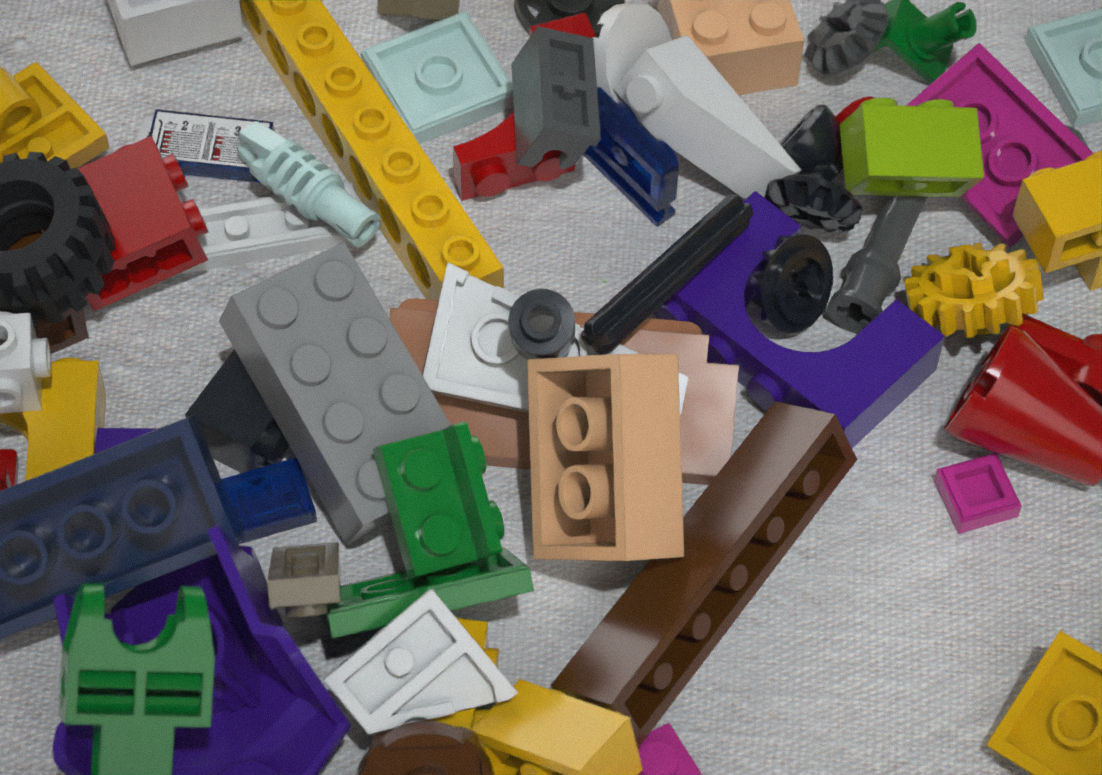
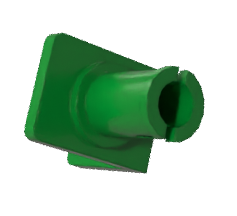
(923, 40)

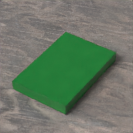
(381, 599)

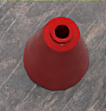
(1030, 411)

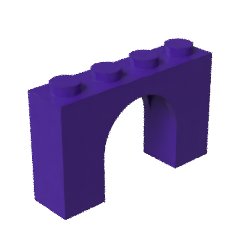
(854, 381)

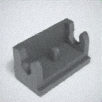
(555, 97)

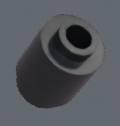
(538, 345)

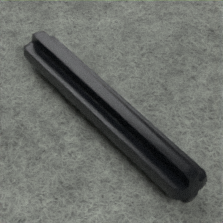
(666, 274)

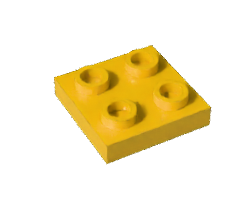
(45, 119)

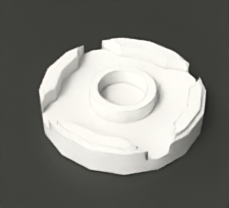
(622, 40)

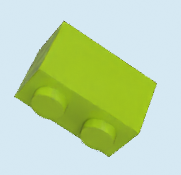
(911, 149)

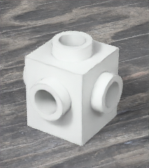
(22, 363)

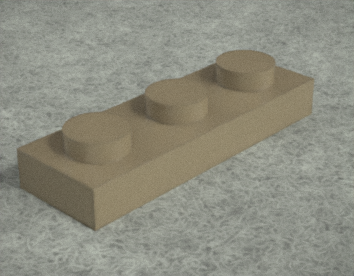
(304, 578)

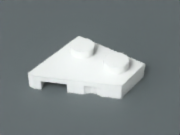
(417, 670)

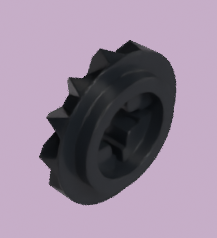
(815, 202)
(811, 281)

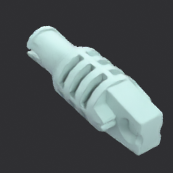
(305, 183)

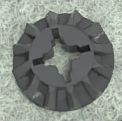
(834, 48)

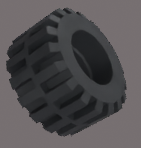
(69, 256)

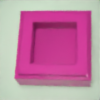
(977, 493)

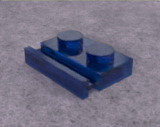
(635, 161)

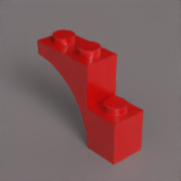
(490, 161)

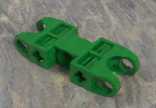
(136, 690)

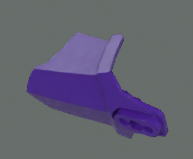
(266, 697)

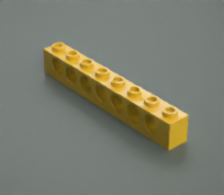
(370, 142)

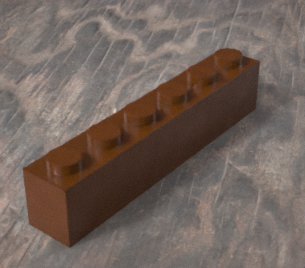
(731, 546)

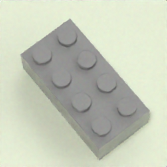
(332, 379)

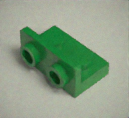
(439, 500)

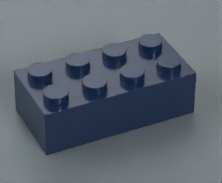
(110, 521)

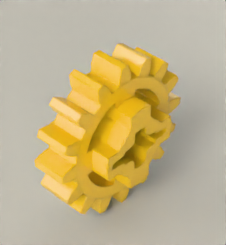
(975, 289)

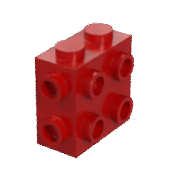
(147, 217)

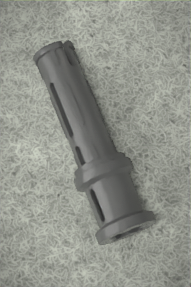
(874, 269)

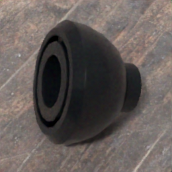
(816, 144)

